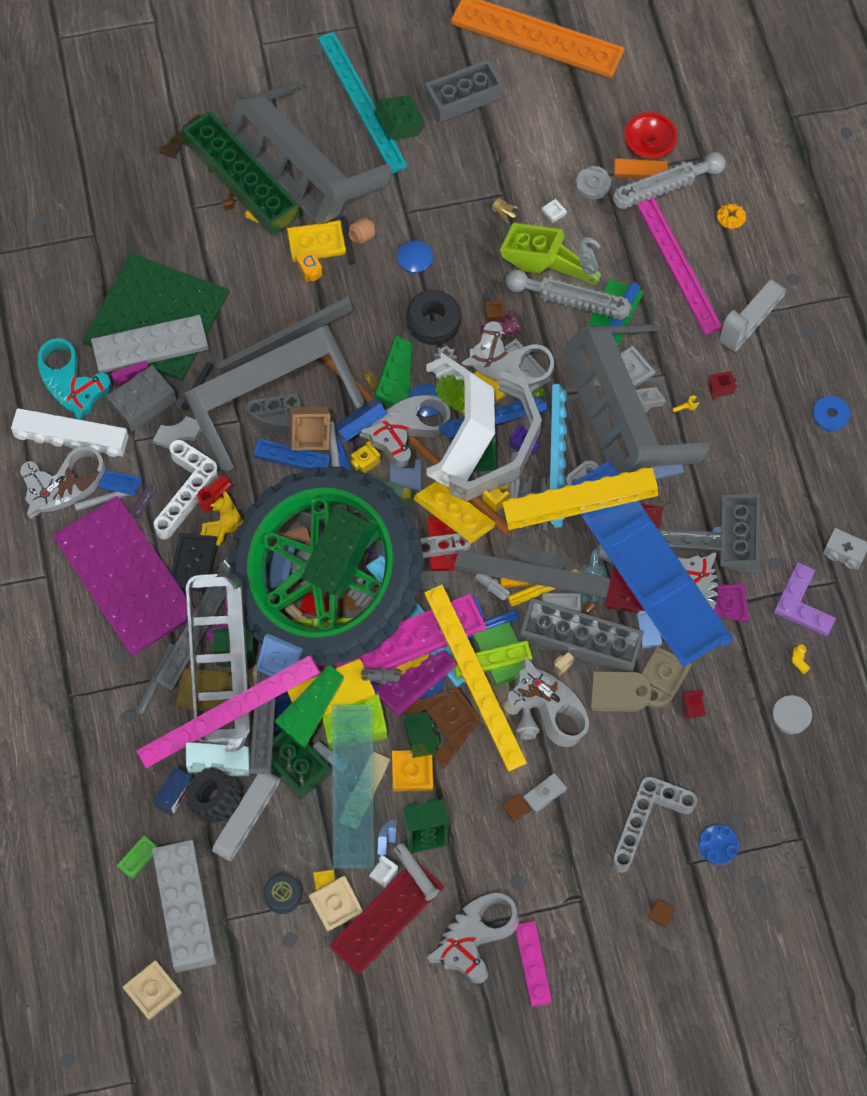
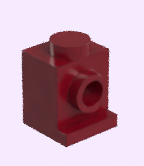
(723, 379)

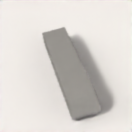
(246, 815)

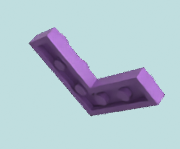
(798, 612)

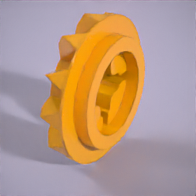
(731, 222)

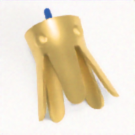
(501, 206)

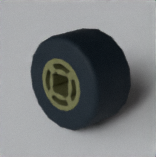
(282, 894)

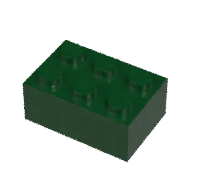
(297, 767)

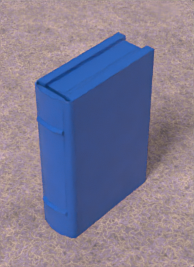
(361, 419)

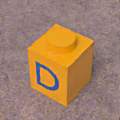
(309, 266)

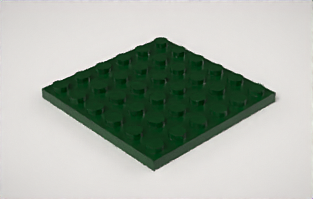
(152, 295)

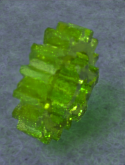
(451, 391)

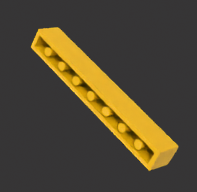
(580, 498)

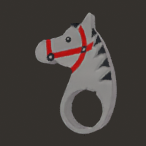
(704, 575)
(466, 932)

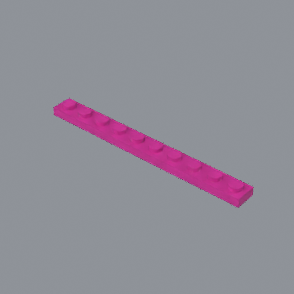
(679, 266)
(228, 711)

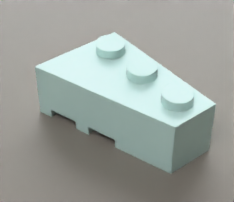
(212, 755)

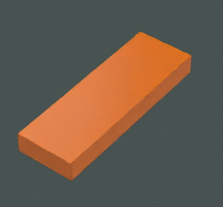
(638, 168)

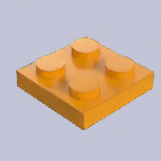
(411, 773)

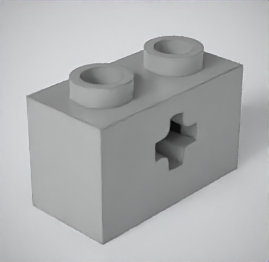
(841, 540)

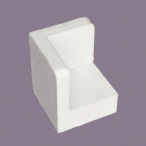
(384, 872)

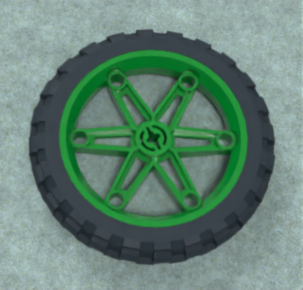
(395, 593)

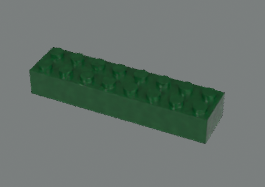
(241, 173)

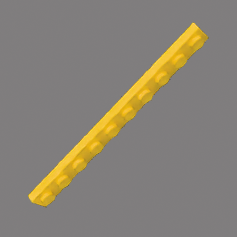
(475, 678)

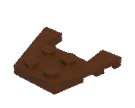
(453, 718)

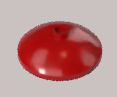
(652, 128)

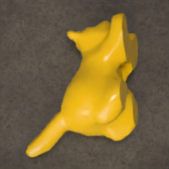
(228, 516)

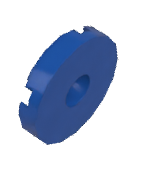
(834, 404)

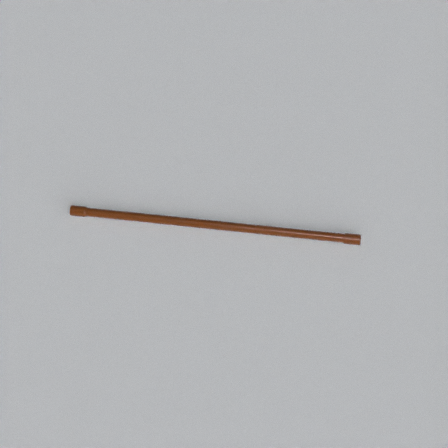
(500, 524)

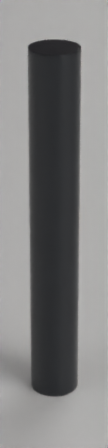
(347, 241)
(200, 380)

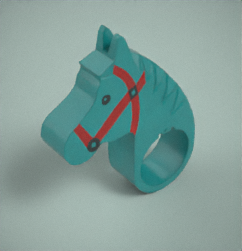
(68, 390)

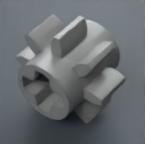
(447, 351)

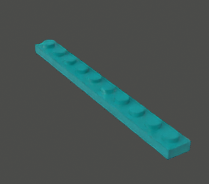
(361, 101)

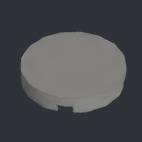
(593, 182)
(792, 714)

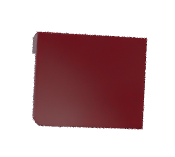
(693, 704)

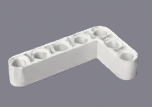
(187, 490)

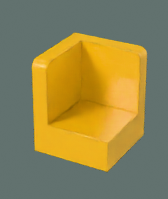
(495, 498)

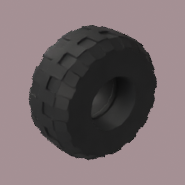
(433, 331)

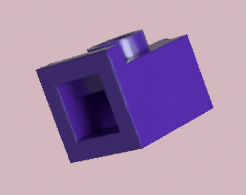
(517, 437)

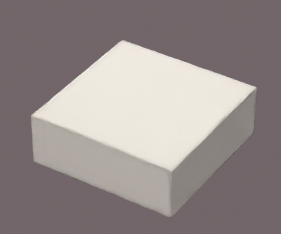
(553, 211)

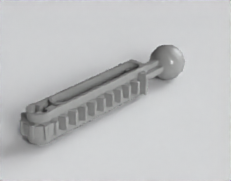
(667, 180)
(570, 295)

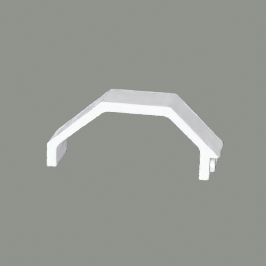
(476, 428)

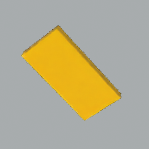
(454, 512)
(351, 690)

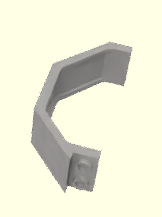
(519, 389)

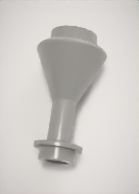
(527, 727)

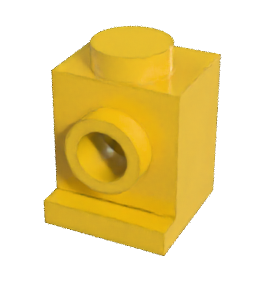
(365, 464)

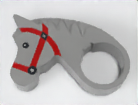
(401, 421)

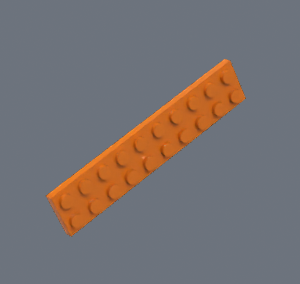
(538, 36)

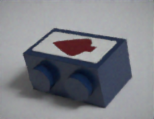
(172, 792)

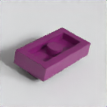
(124, 375)

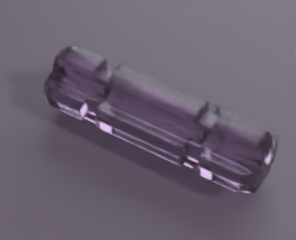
(142, 501)

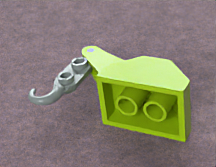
(541, 247)

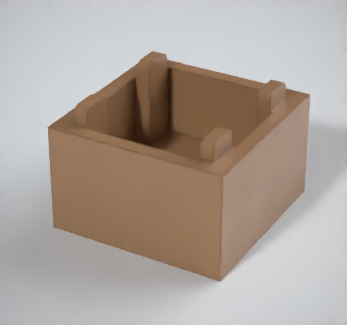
(309, 428)

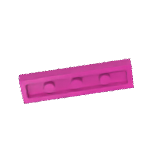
(533, 964)

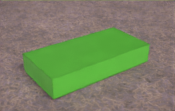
(137, 857)

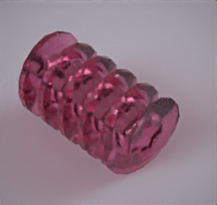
(508, 326)

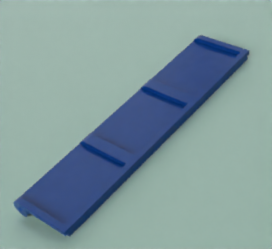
(655, 576)

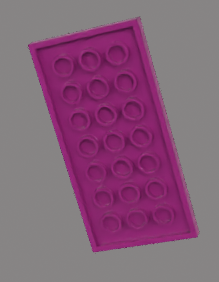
(124, 575)

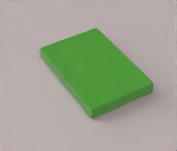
(494, 638)

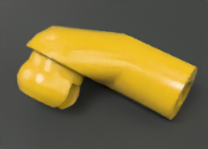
(798, 658)

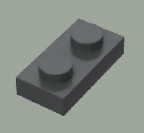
(433, 579)

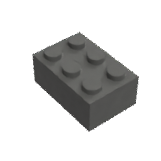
(141, 398)

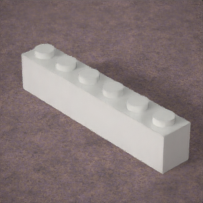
(69, 432)

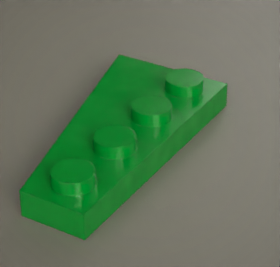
(395, 375)
(310, 706)

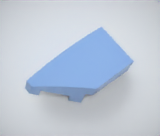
(387, 835)

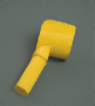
(691, 406)

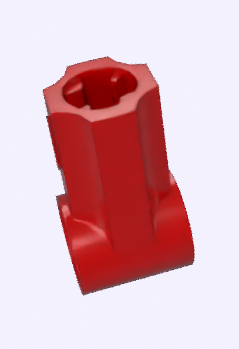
(213, 492)

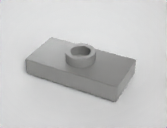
(544, 793)

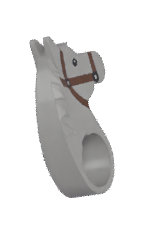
(490, 357)

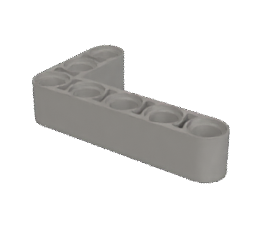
(740, 326)
(641, 816)

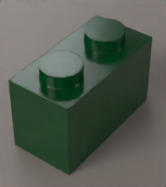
(420, 734)

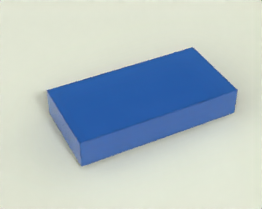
(120, 482)

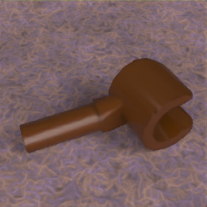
(228, 203)
(588, 608)

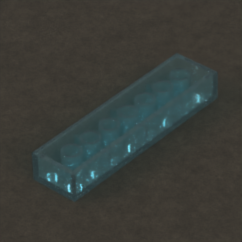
(352, 787)

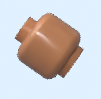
(362, 231)

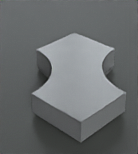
(185, 430)

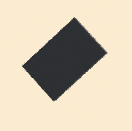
(193, 557)

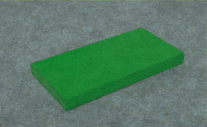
(618, 289)

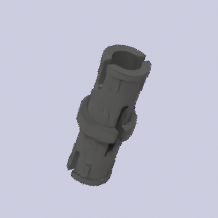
(380, 675)

